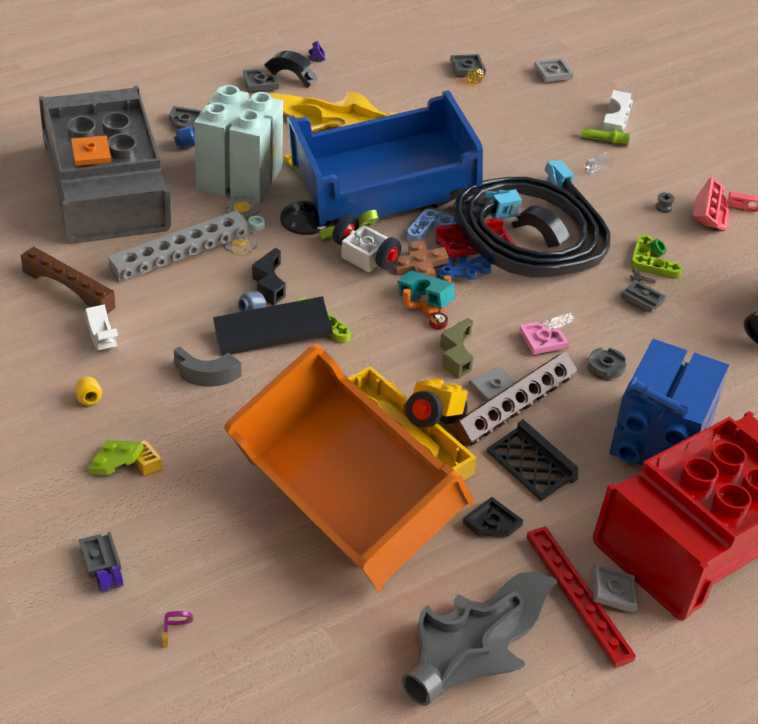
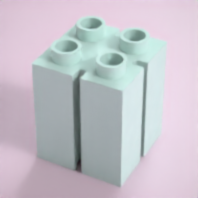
(238, 143)

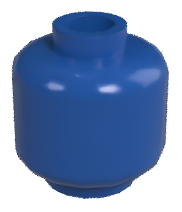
(185, 137)

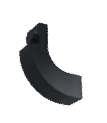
(293, 62)
(545, 222)

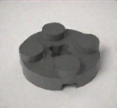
(598, 363)

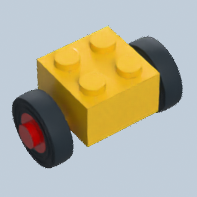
(436, 402)

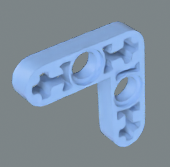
(430, 219)

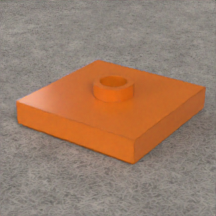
(91, 150)

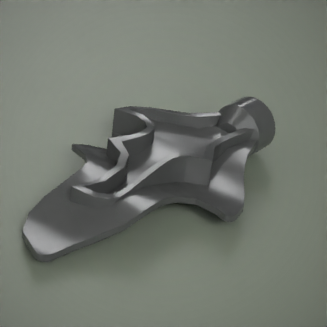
(475, 637)

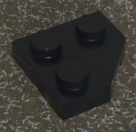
(492, 519)

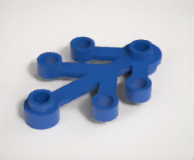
(463, 265)

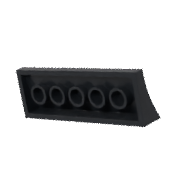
(272, 325)

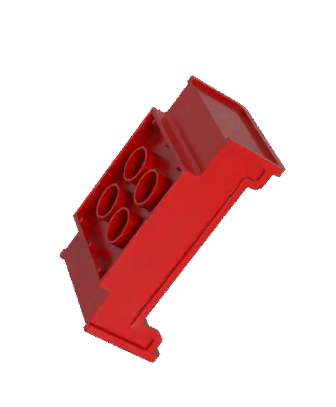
(687, 515)

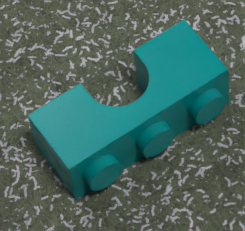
(437, 291)

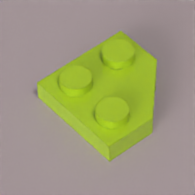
(113, 455)

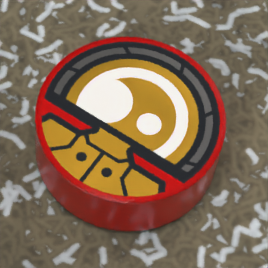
(438, 320)

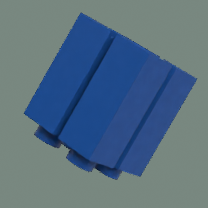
(648, 429)

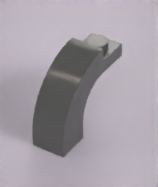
(207, 373)

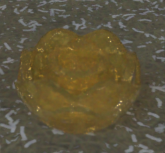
(475, 75)

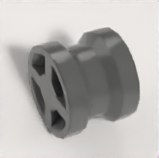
(665, 202)

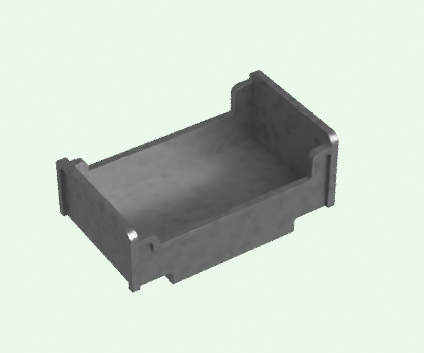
(106, 197)

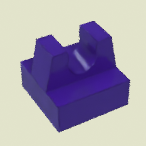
(316, 52)

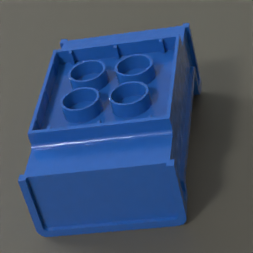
(388, 160)

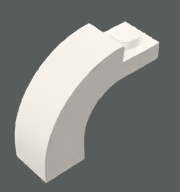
(99, 328)

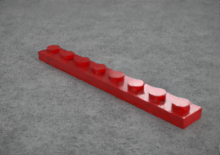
(581, 597)

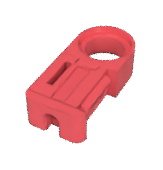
(742, 201)

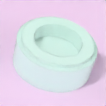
(256, 223)

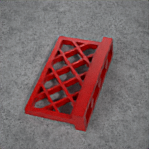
(450, 235)

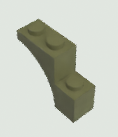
(456, 357)

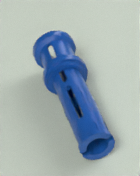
(648, 393)

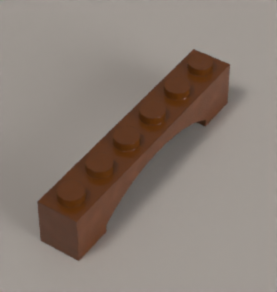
(38, 263)

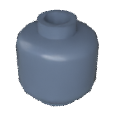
(251, 301)

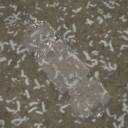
(558, 321)

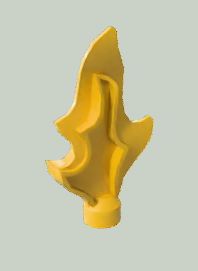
(328, 115)

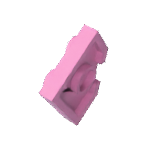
(542, 339)

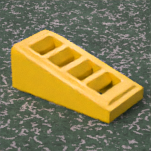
(145, 464)

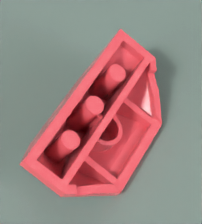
(712, 206)

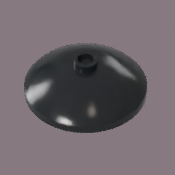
(302, 218)

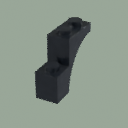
(268, 282)

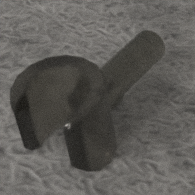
(637, 276)

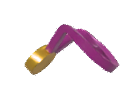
(174, 614)

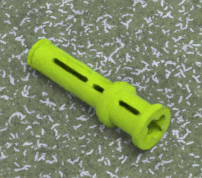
(614, 137)

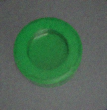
(658, 247)

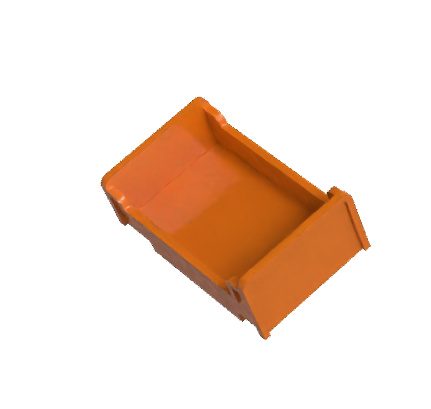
(347, 464)

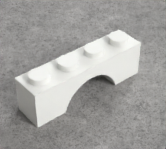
(620, 107)

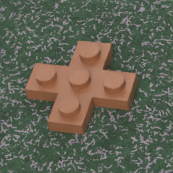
(421, 260)

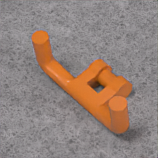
(427, 309)

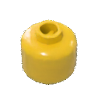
(87, 391)

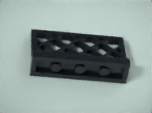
(546, 452)

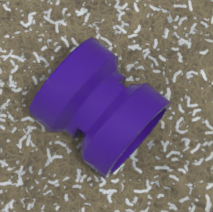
(109, 578)

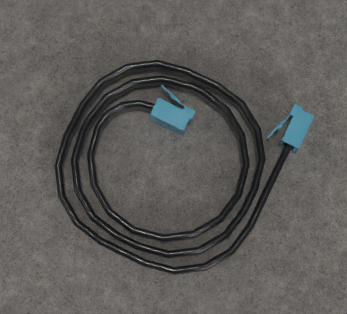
(506, 203)

